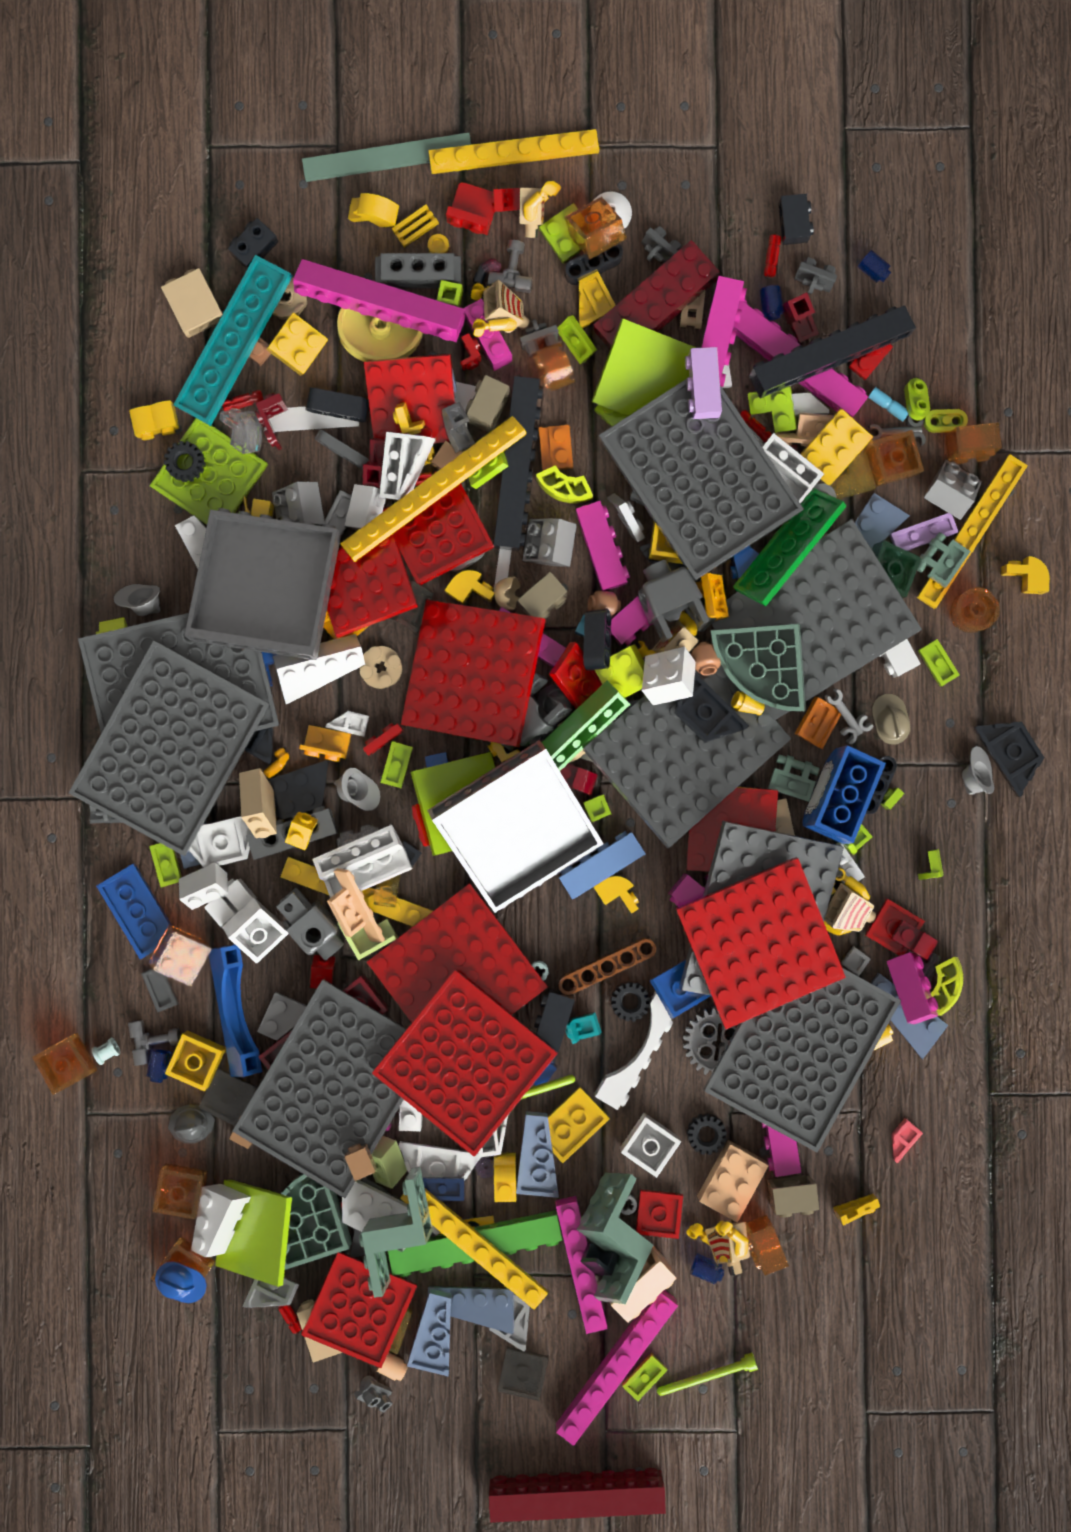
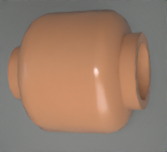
(604, 600)
(705, 658)

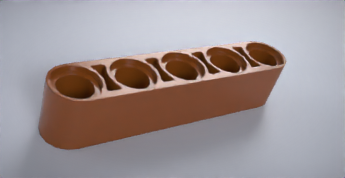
(599, 974)

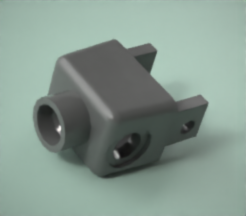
(668, 595)
(538, 722)
(302, 917)

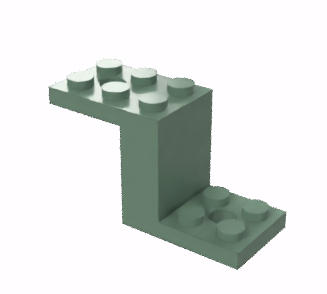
(396, 1232)
(612, 1234)

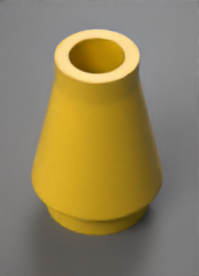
(746, 704)

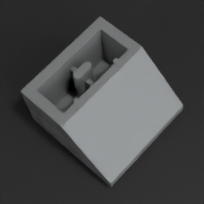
(953, 489)
(299, 502)
(549, 542)

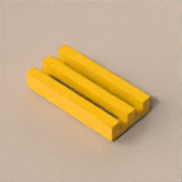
(429, 215)

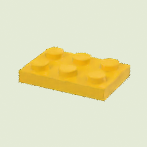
(836, 446)
(574, 1123)

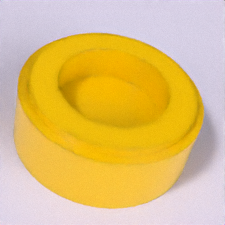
(438, 244)

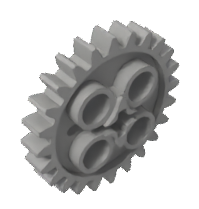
(698, 1039)

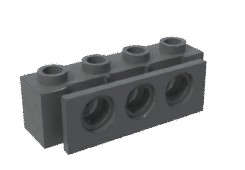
(425, 278)
(261, 847)

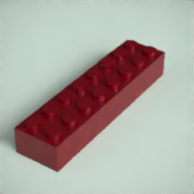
(576, 1495)

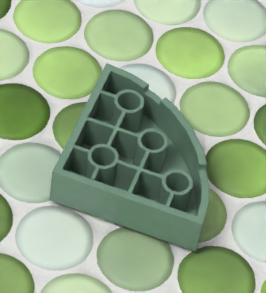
(764, 663)
(314, 1223)

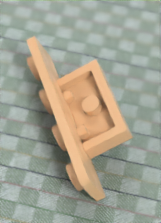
(808, 427)
(352, 910)

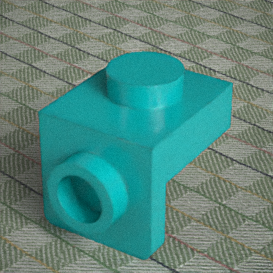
(583, 1027)

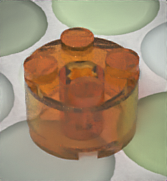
(554, 366)
(981, 600)

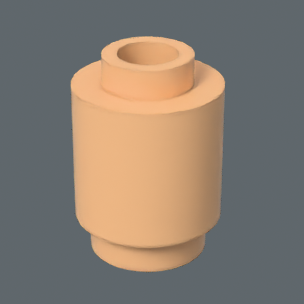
(393, 1367)

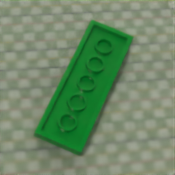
(789, 547)

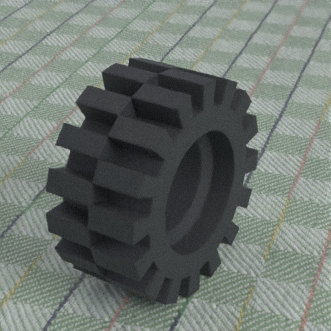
(187, 474)
(630, 1014)
(713, 1145)

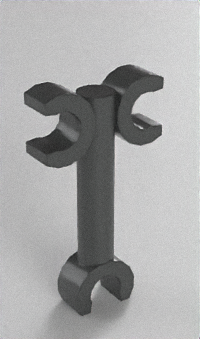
(884, 432)

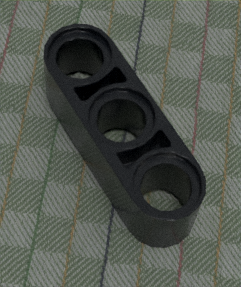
(581, 264)
(337, 405)
(597, 639)
(885, 780)

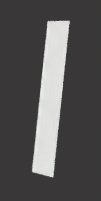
(300, 419)

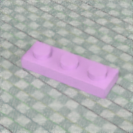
(923, 532)

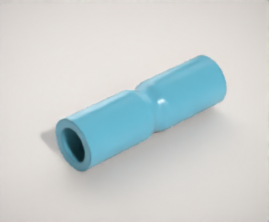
(890, 405)

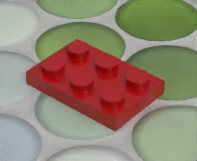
(572, 676)

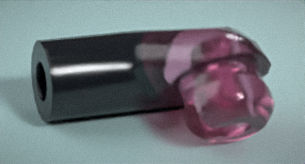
(484, 268)

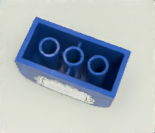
(843, 794)

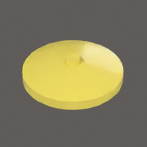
(375, 339)

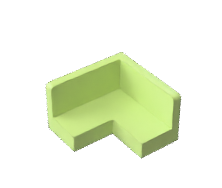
(363, 946)
(388, 1162)

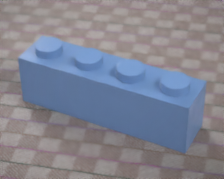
(601, 865)

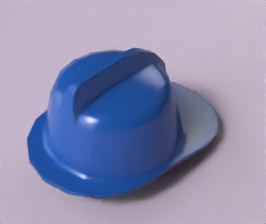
(180, 1282)

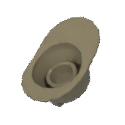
(891, 719)

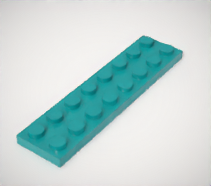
(233, 340)

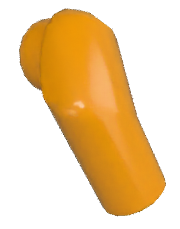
(278, 765)

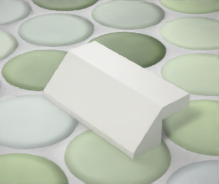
(368, 859)

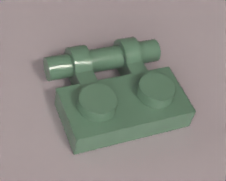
(948, 563)
(790, 784)

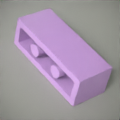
(703, 383)

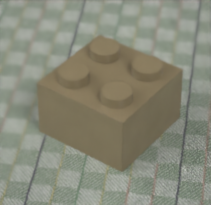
(488, 403)
(543, 597)
(793, 1195)

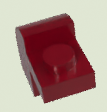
(798, 315)
(373, 469)
(579, 778)
(914, 940)

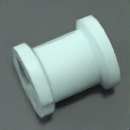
(541, 965)
(106, 1051)

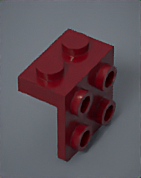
(268, 408)

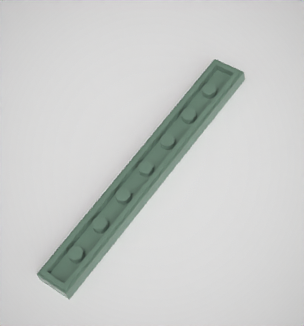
(378, 157)

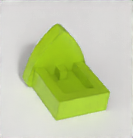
(861, 838)
(935, 865)

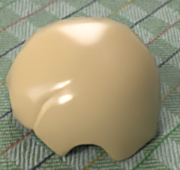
(505, 593)

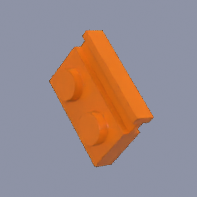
(556, 447)
(818, 722)

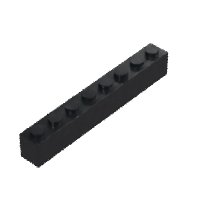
(831, 351)
(517, 475)

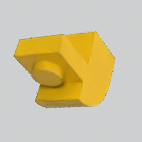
(373, 209)
(1033, 572)
(466, 582)
(614, 887)
(505, 1177)

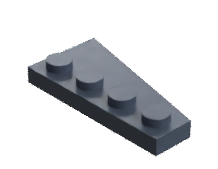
(879, 519)
(920, 1035)
(536, 1161)
(482, 1306)
(432, 1337)

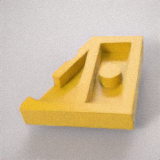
(593, 299)

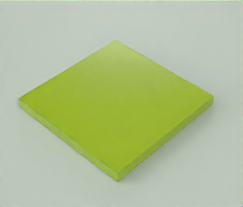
(640, 368)
(225, 477)
(442, 781)
(260, 1236)

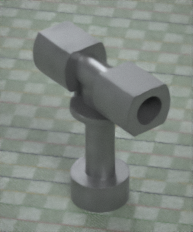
(510, 276)
(144, 1042)

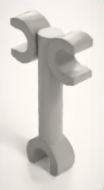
(856, 726)

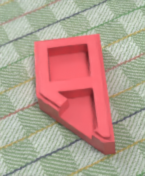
(903, 1139)

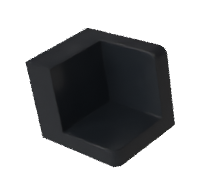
(599, 1261)

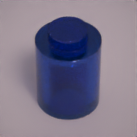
(875, 267)
(771, 302)
(158, 1065)
(707, 1269)

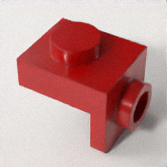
(506, 199)
(472, 347)
(321, 970)

